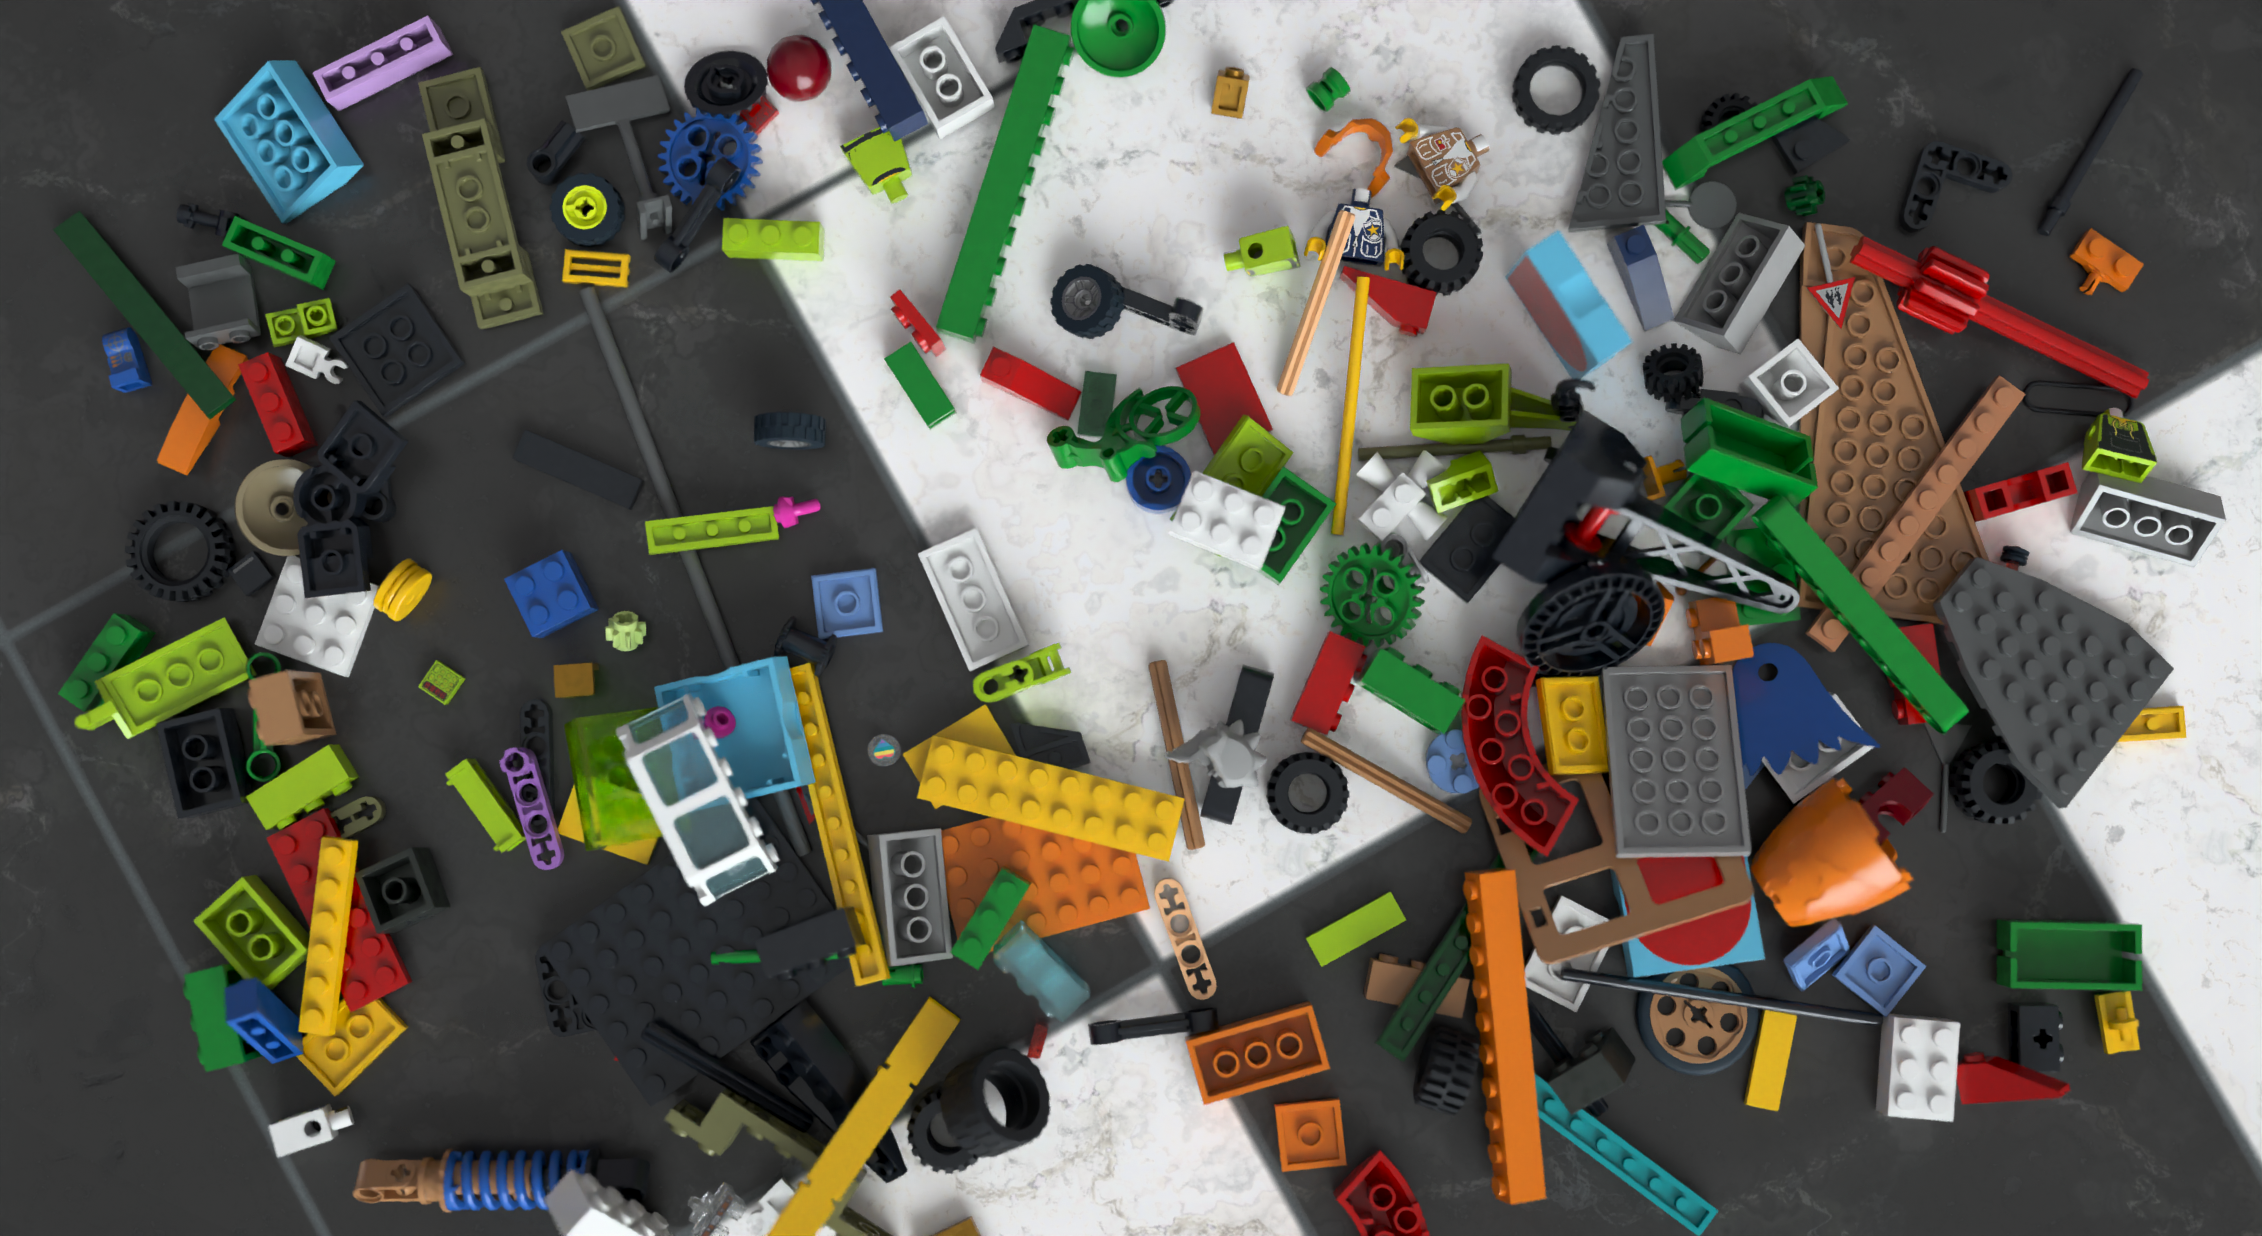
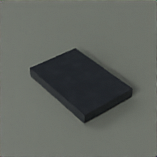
(1465, 549)

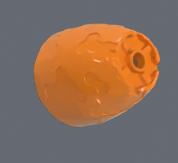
(1827, 860)

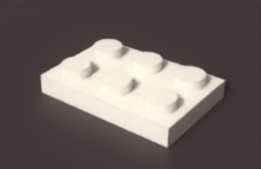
(1546, 977)

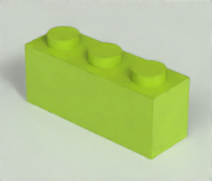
(773, 239)
(303, 788)

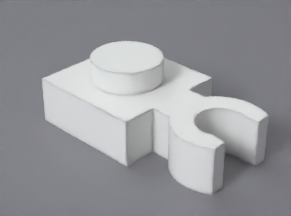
(313, 359)
(773, 1204)

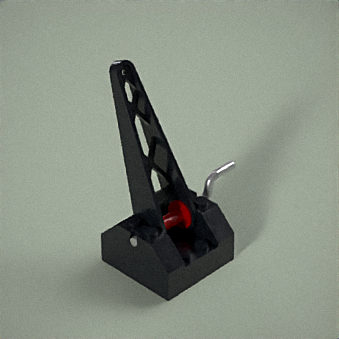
(1605, 471)

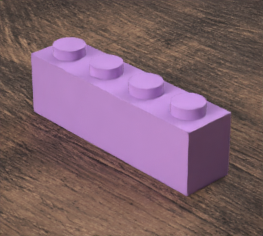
(382, 63)

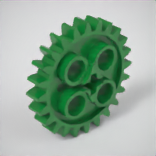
(1344, 589)

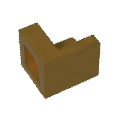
(574, 680)

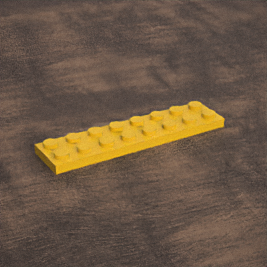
(1050, 798)

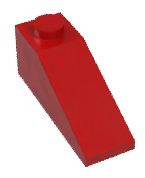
(1395, 301)
(1029, 383)
(2000, 1080)

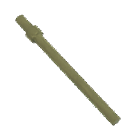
(1517, 445)

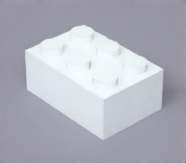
(942, 77)
(1226, 520)
(1918, 1067)

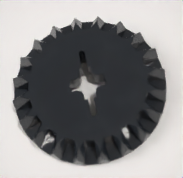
(731, 67)

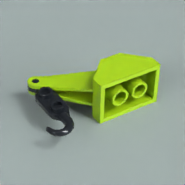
(1479, 404)

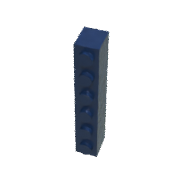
(874, 65)

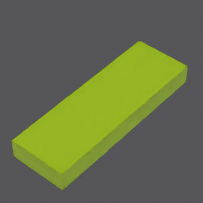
(1355, 928)

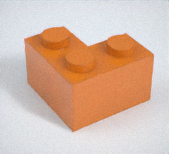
(1718, 631)

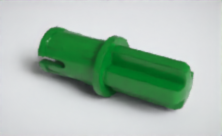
(1683, 239)

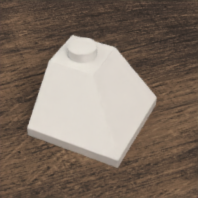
(1789, 384)

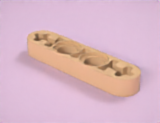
(1182, 939)

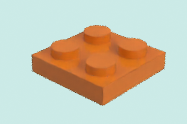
(1310, 1134)

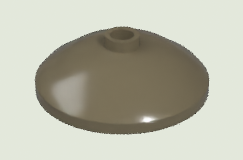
(257, 504)

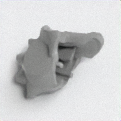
(1225, 753)

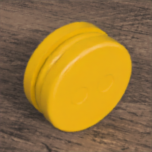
(402, 589)

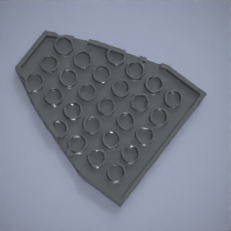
(2047, 671)

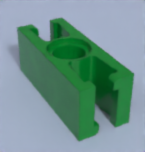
(920, 385)

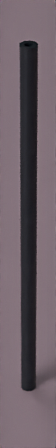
(1721, 997)

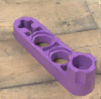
(528, 810)

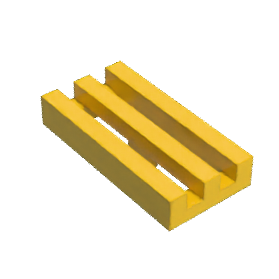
(591, 280)

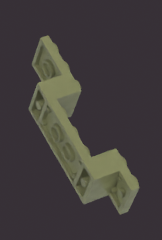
(472, 198)
(725, 1120)

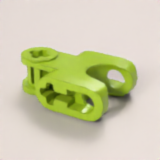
(1037, 670)

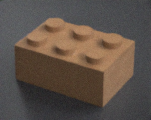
(291, 708)

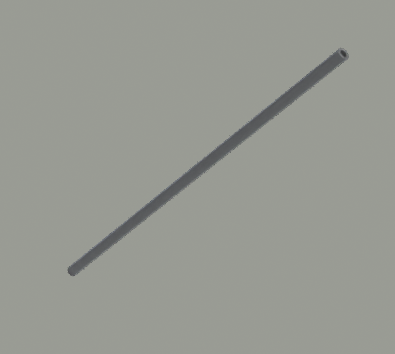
(672, 510)

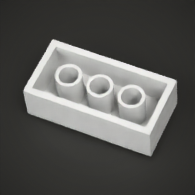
(589, 1209)

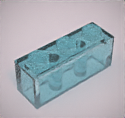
(1040, 972)

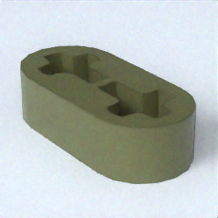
(359, 824)

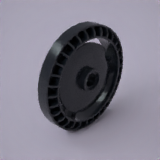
(1590, 620)

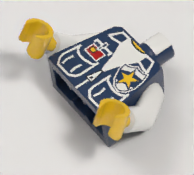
(1369, 238)

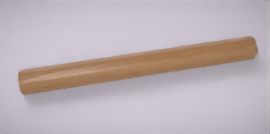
(1173, 738)
(1386, 780)

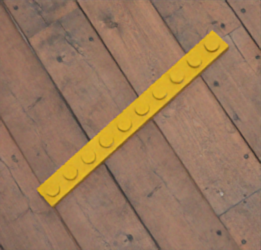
(837, 827)

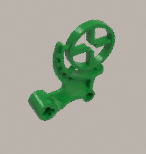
(1118, 450)

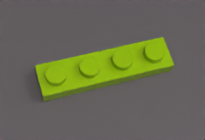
(711, 530)

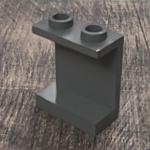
(220, 301)

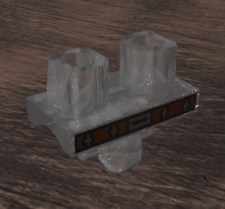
(712, 1208)

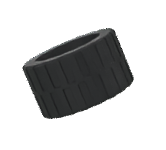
(969, 1115)

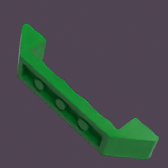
(1751, 127)

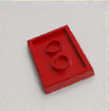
(1222, 393)

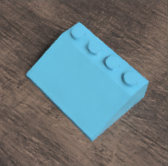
(288, 139)

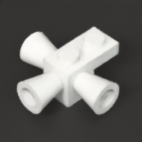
(1401, 496)

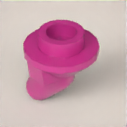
(787, 511)
(720, 721)

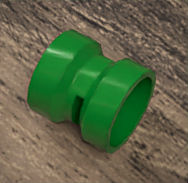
(1328, 89)

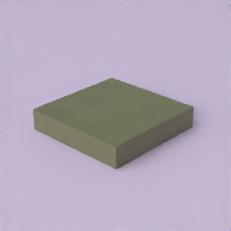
(603, 48)

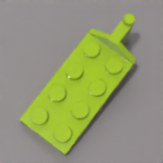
(169, 680)

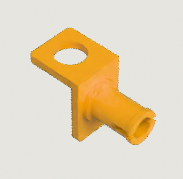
(1661, 476)

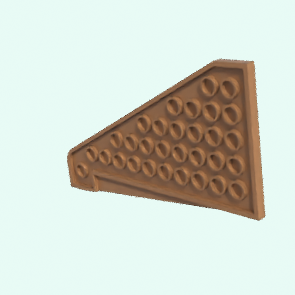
(1873, 437)

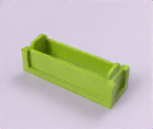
(487, 804)

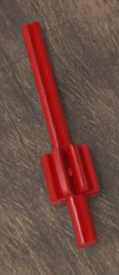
(1952, 291)

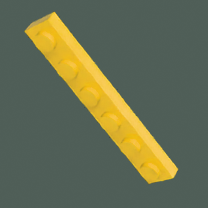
(328, 936)

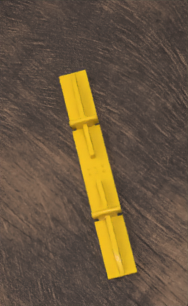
(866, 1122)

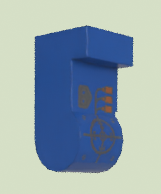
(126, 361)

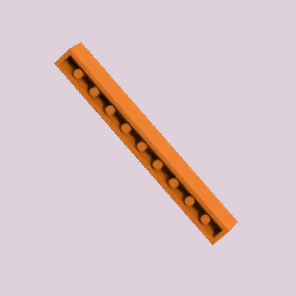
(1504, 1035)

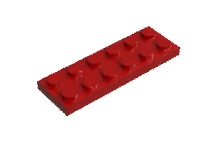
(371, 959)

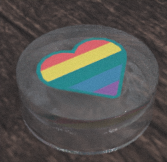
(884, 750)

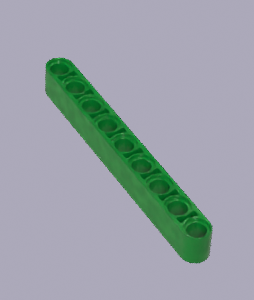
(1859, 614)

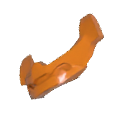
(1377, 133)

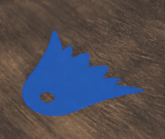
(1787, 711)

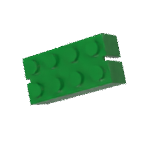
(1748, 452)
(2069, 954)

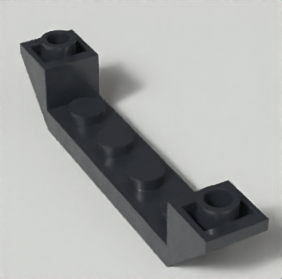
(1012, 40)

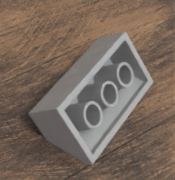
(1740, 282)
(2148, 517)
(910, 895)

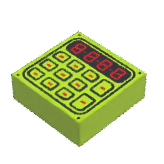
(441, 682)

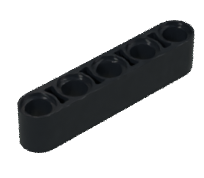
(1248, 706)

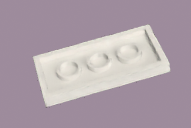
(973, 599)

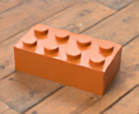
(1257, 1052)

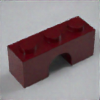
(1898, 797)

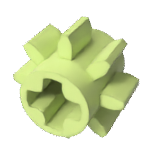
(625, 631)

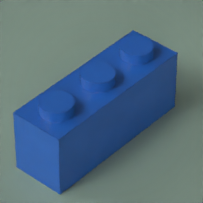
(263, 1020)

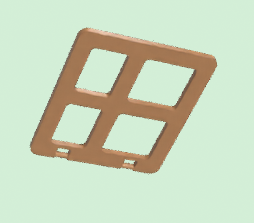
(1644, 915)

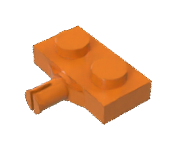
(2104, 262)

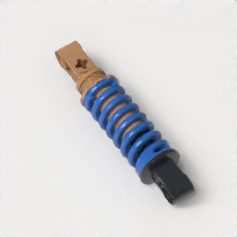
(471, 1183)

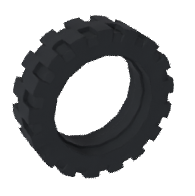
(1571, 61)

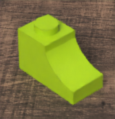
(1463, 482)

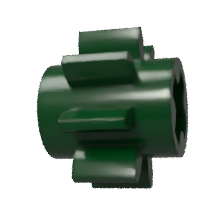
(1805, 195)

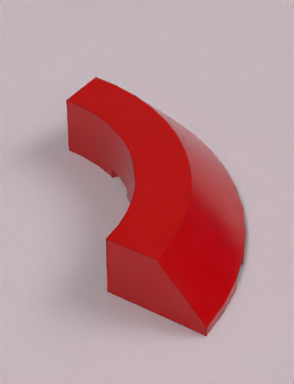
(1502, 747)
(1381, 1200)

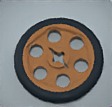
(1685, 1057)

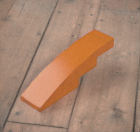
(191, 427)

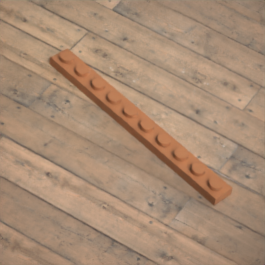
(1924, 501)

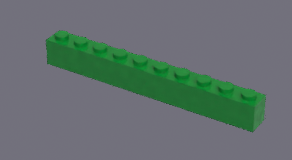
(1004, 184)

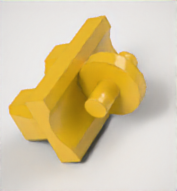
(2117, 1022)

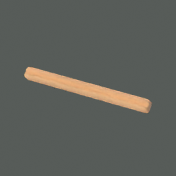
(1315, 302)

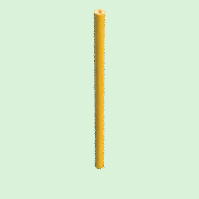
(1350, 405)

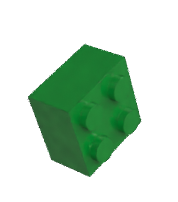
(1708, 505)

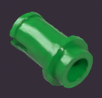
(905, 974)

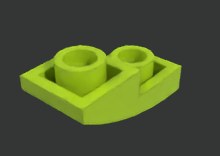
(308, 320)

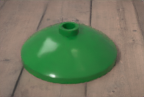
(1113, 49)

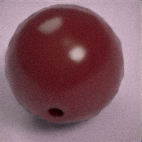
(799, 68)

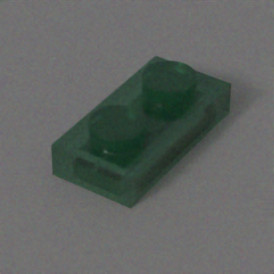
(1096, 403)

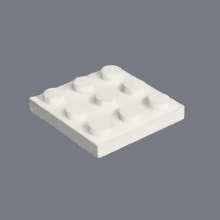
(315, 629)

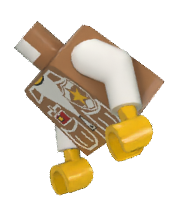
(1443, 159)

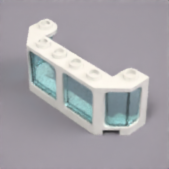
(695, 799)

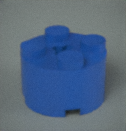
(1144, 492)

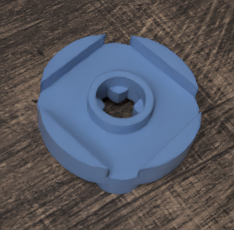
(1439, 764)

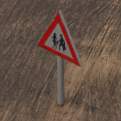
(1832, 295)

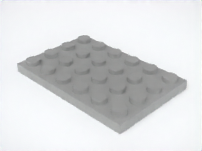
(1674, 761)

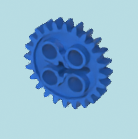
(682, 152)

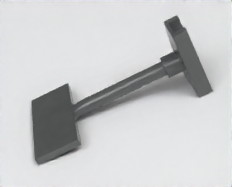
(619, 106)

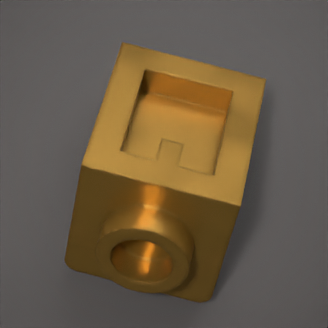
(1230, 92)

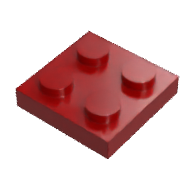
(910, 316)

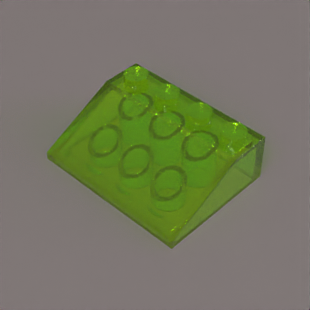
(606, 792)

